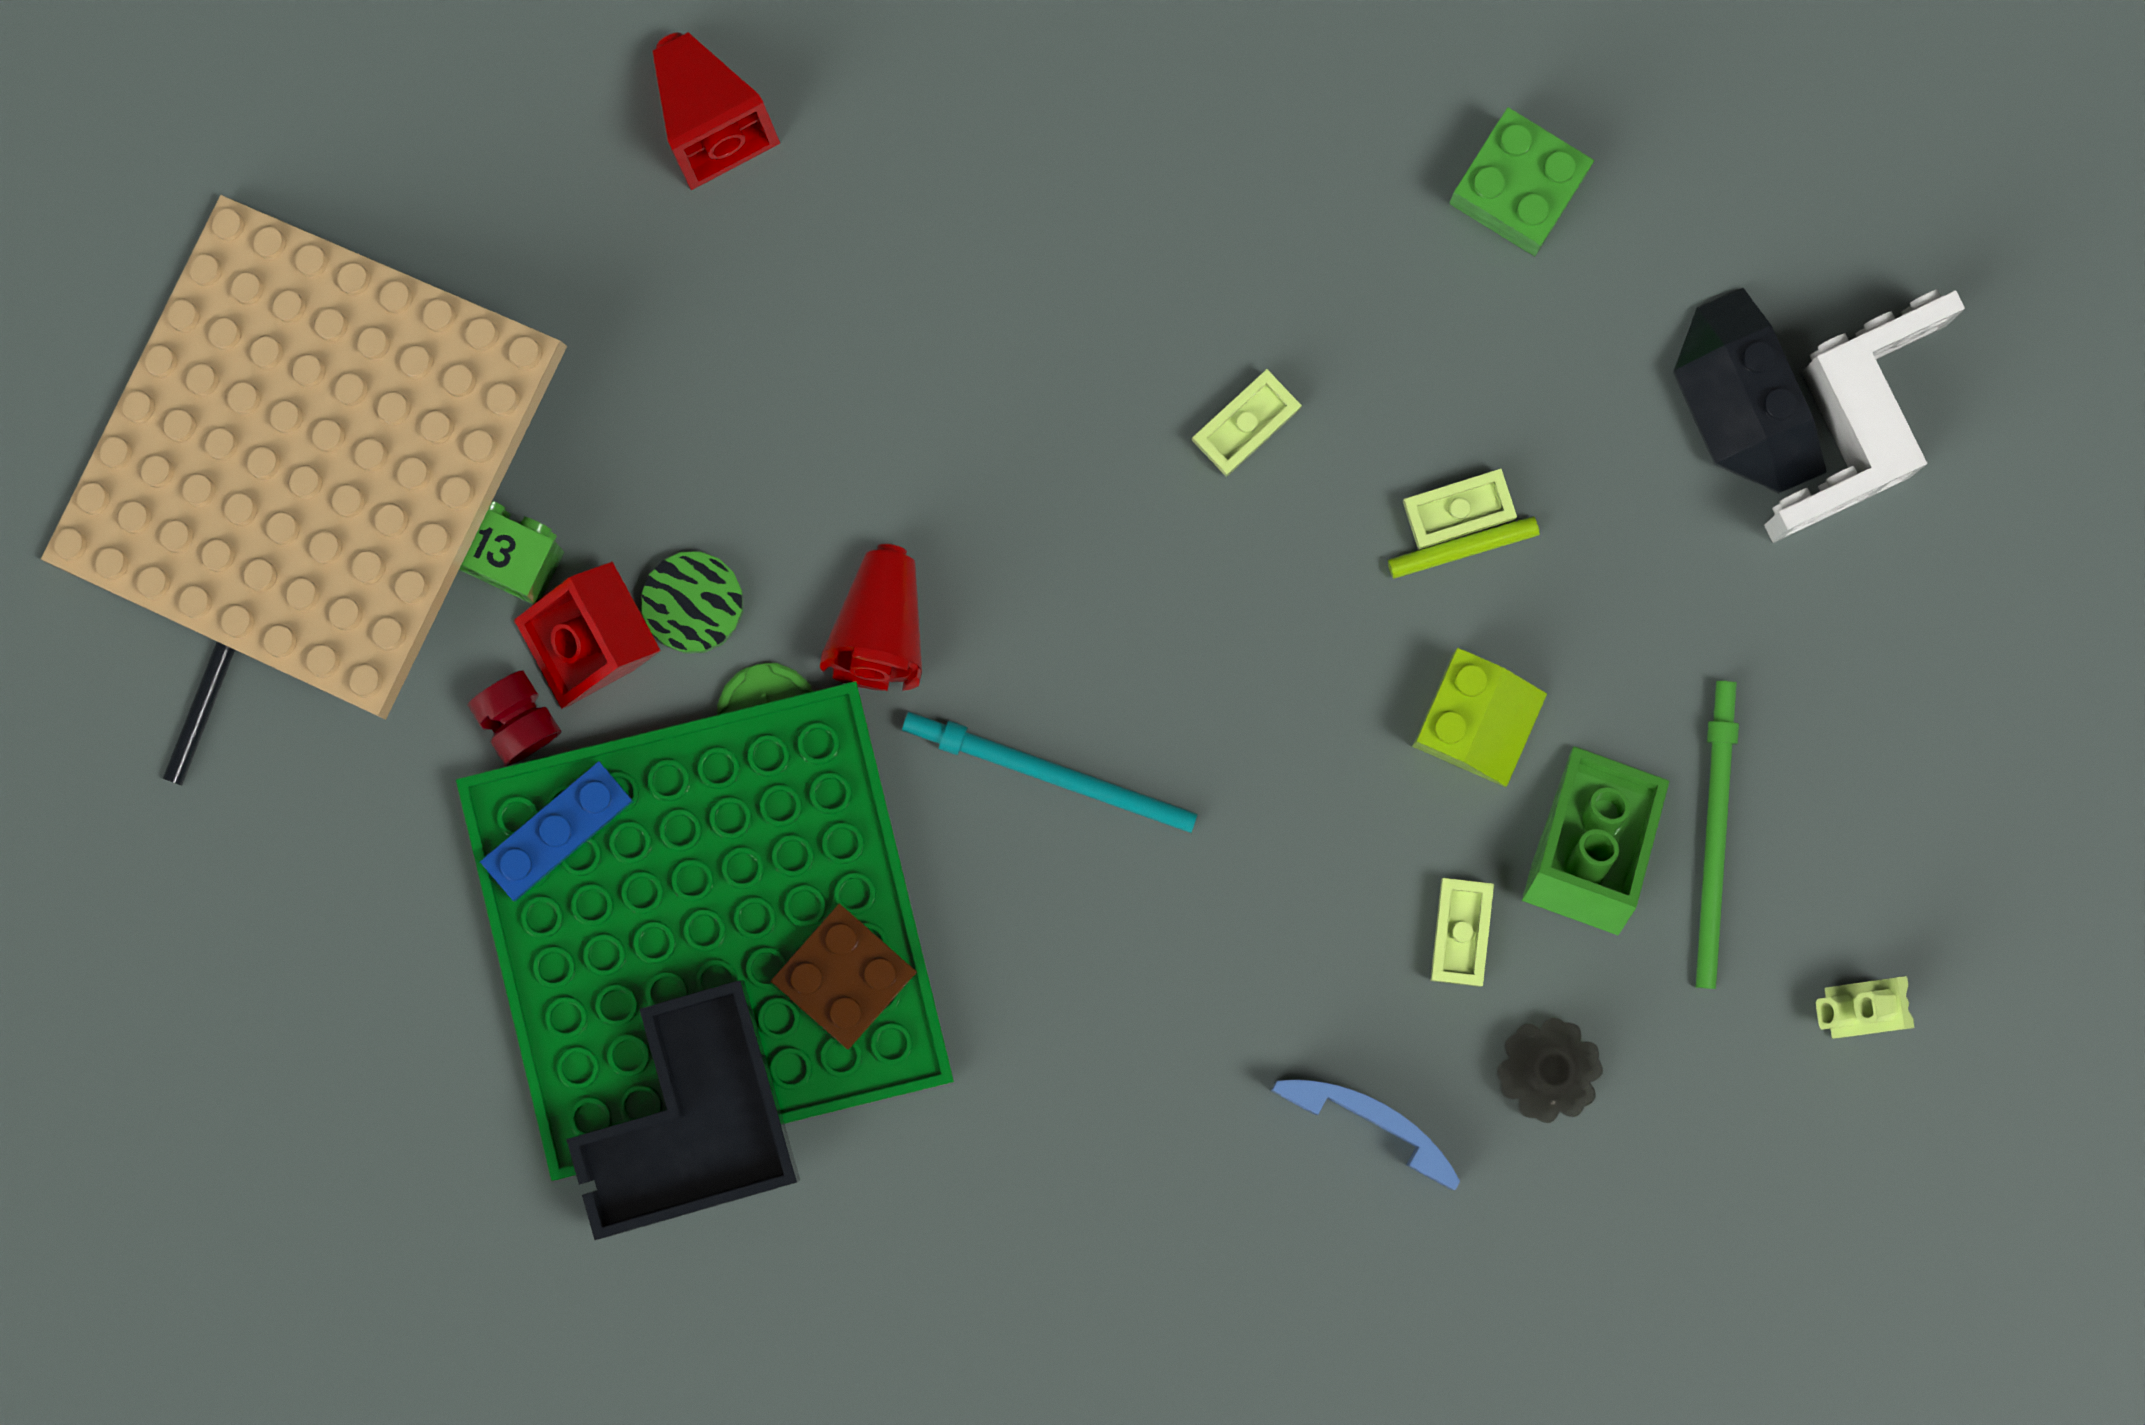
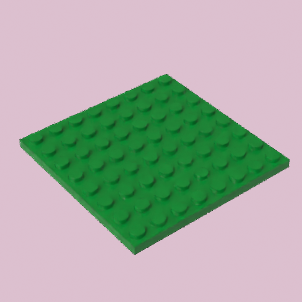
(706, 880)

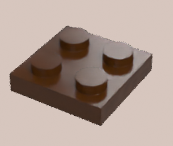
(843, 976)

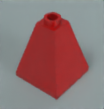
(708, 110)

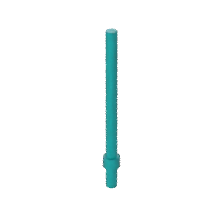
(955, 738)

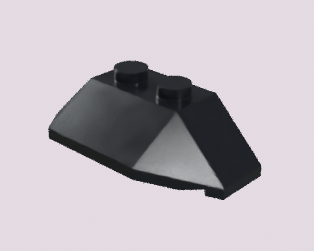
(1747, 396)

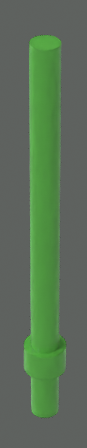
(1722, 735)

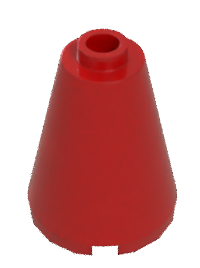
(878, 624)

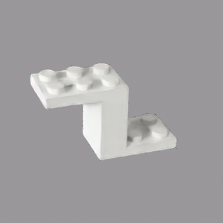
(1863, 413)

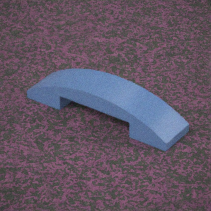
(1426, 1156)

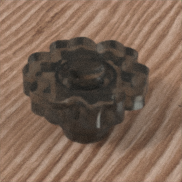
(1549, 1070)

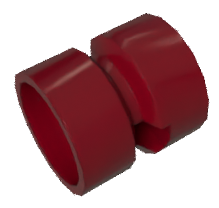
(514, 718)

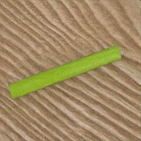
(1463, 547)

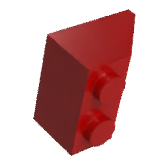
(586, 634)

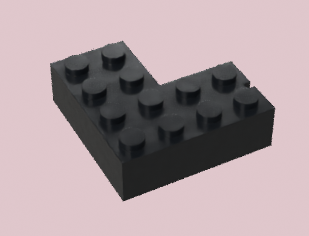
(719, 1128)

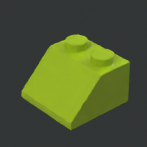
(1480, 717)

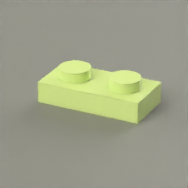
(1246, 422)
(1459, 509)
(1462, 932)

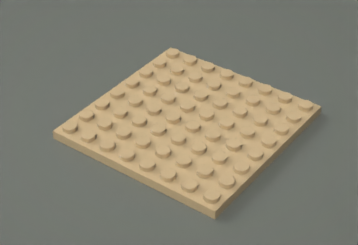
(304, 455)

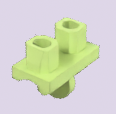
(1865, 1008)

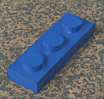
(556, 831)

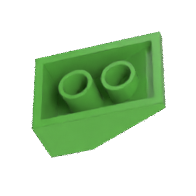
(1596, 841)

